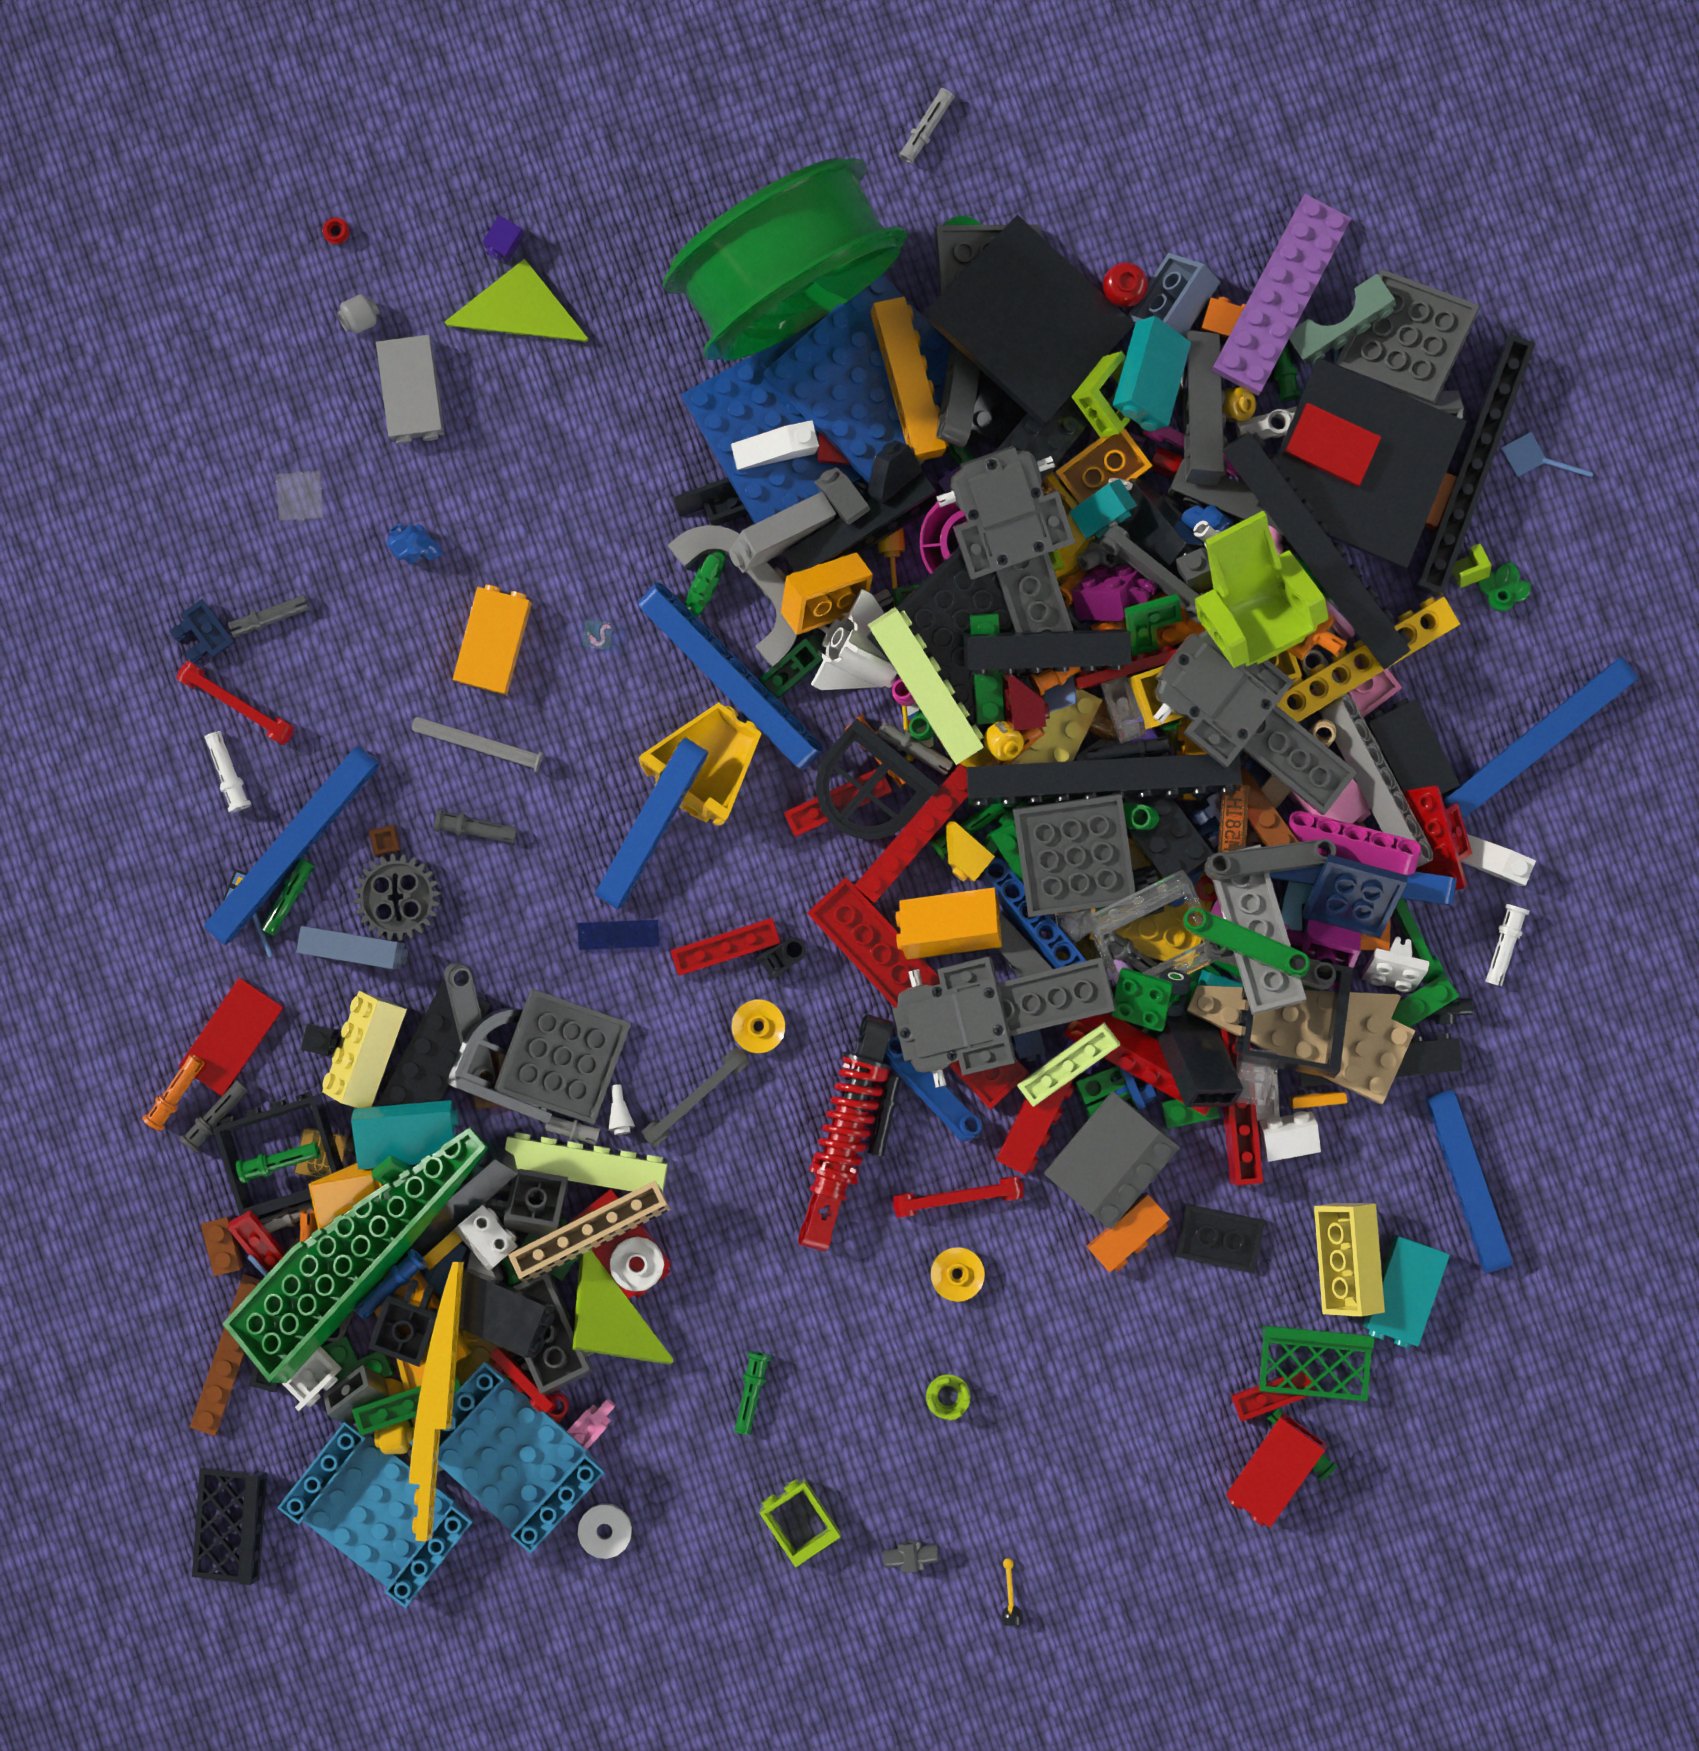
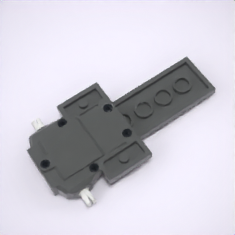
(1012, 532)
(1239, 711)
(974, 1016)

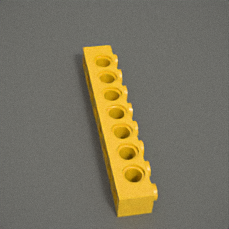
(1440, 620)

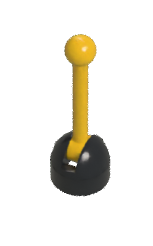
(1011, 1614)

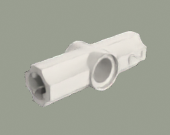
(1263, 426)

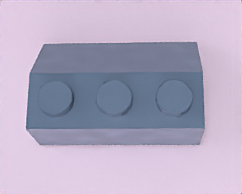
(1176, 293)

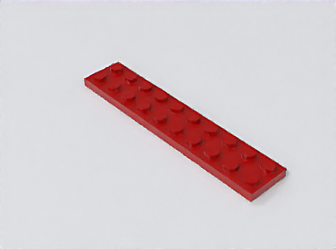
(874, 950)

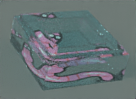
(597, 634)

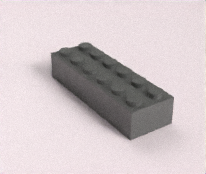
(1228, 496)

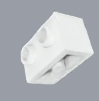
(1289, 1136)
(486, 1237)

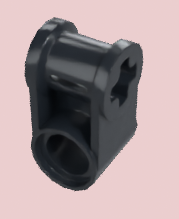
(781, 958)

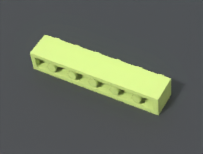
(925, 685)
(586, 1165)

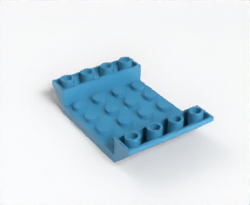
(514, 1457)
(368, 1510)

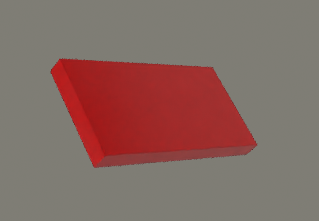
(233, 1035)

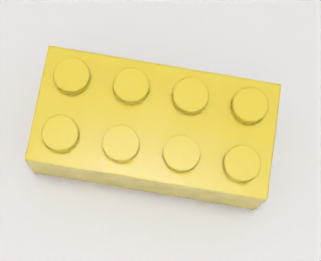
(1063, 732)
(363, 1050)
(1349, 1259)

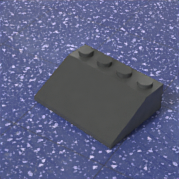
(1112, 1159)

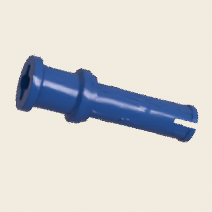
(399, 1276)

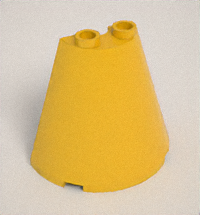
(721, 776)

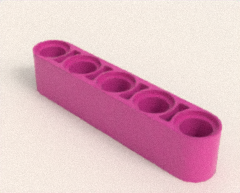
(1358, 842)

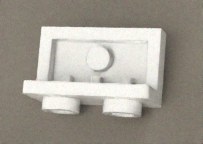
(314, 1375)

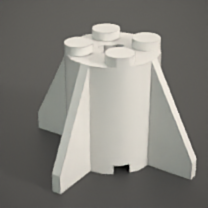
(850, 656)

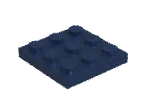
(1354, 896)

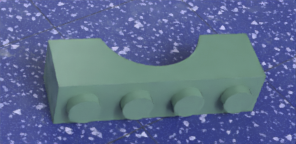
(1371, 302)

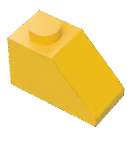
(965, 853)

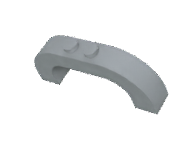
(710, 538)

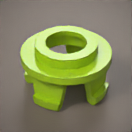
(953, 1411)

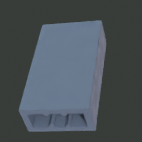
(351, 948)

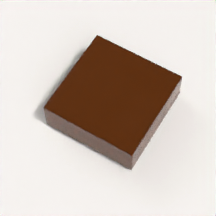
(385, 840)

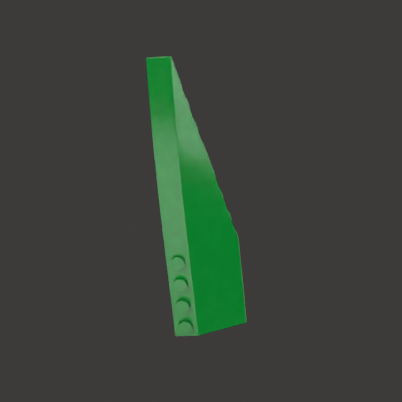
(343, 1262)

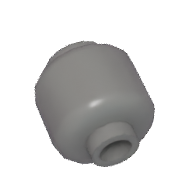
(358, 314)

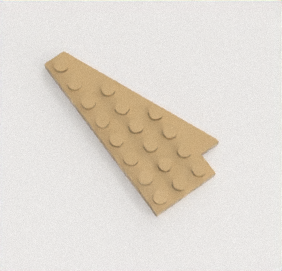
(1371, 1045)

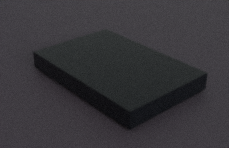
(1219, 1238)

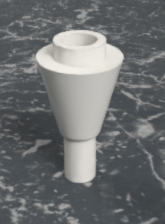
(620, 1118)

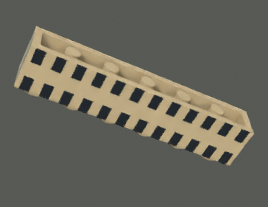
(589, 1232)

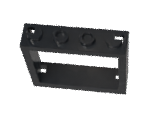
(1335, 1039)
(230, 1155)

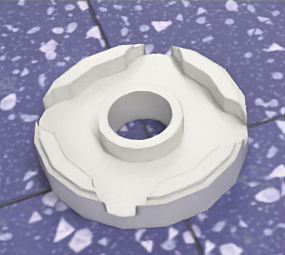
(625, 1275)
(597, 1545)

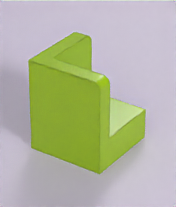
(1472, 568)

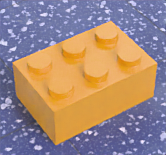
(1104, 459)
(824, 592)

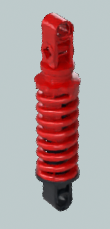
(835, 1164)

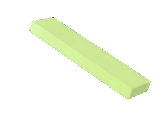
(1068, 1064)

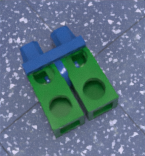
(1111, 1080)

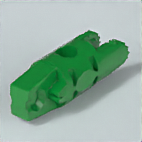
(705, 582)

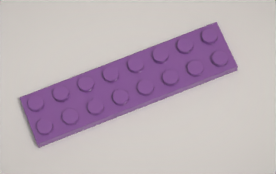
(1281, 294)

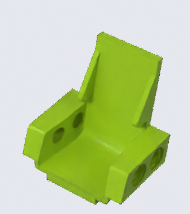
(1257, 598)

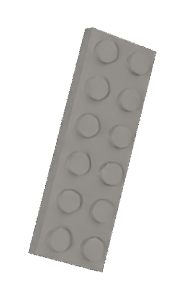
(1253, 905)

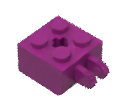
(1107, 591)
(1327, 944)

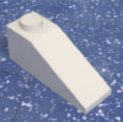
(776, 446)
(1499, 861)

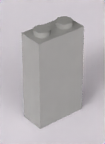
(410, 389)
(781, 531)

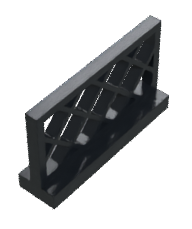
(251, 1531)

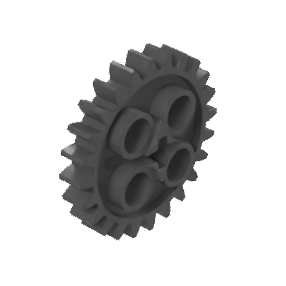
(372, 900)

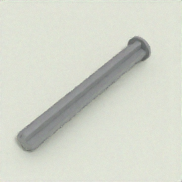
(478, 743)

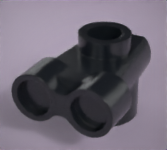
(1448, 1013)

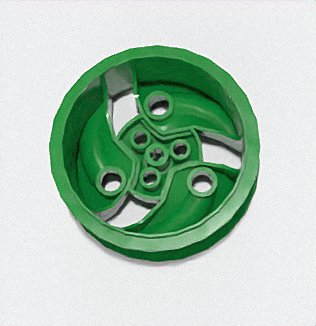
(784, 258)

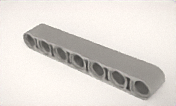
(1374, 774)

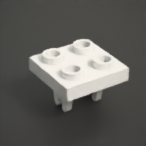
(1395, 967)

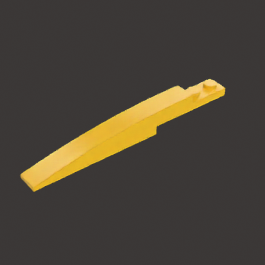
(435, 1403)

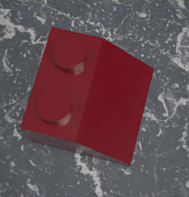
(1022, 705)

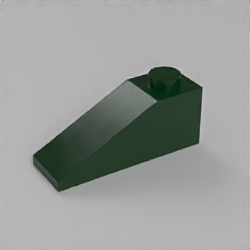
(795, 666)

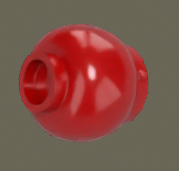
(1125, 284)

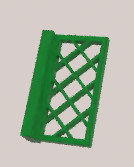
(1321, 1339)

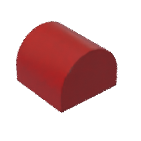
(1165, 462)

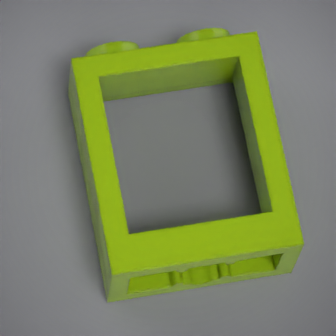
(1090, 398)
(814, 1545)

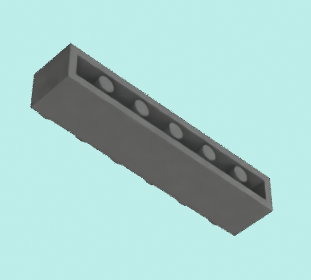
(1203, 411)

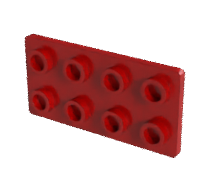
(1443, 831)

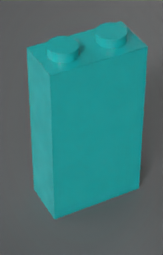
(1151, 373)
(402, 1131)
(1409, 1290)

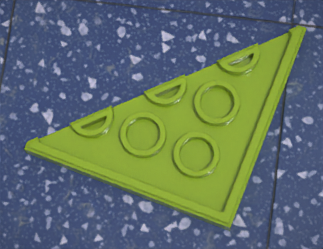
(518, 306)
(608, 1320)

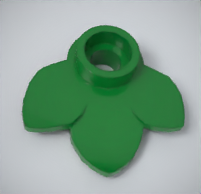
(1504, 583)

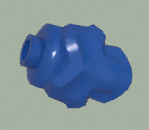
(1215, 518)
(412, 543)

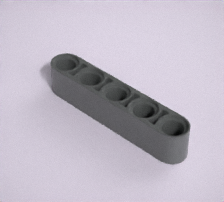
(958, 399)
(1018, 952)

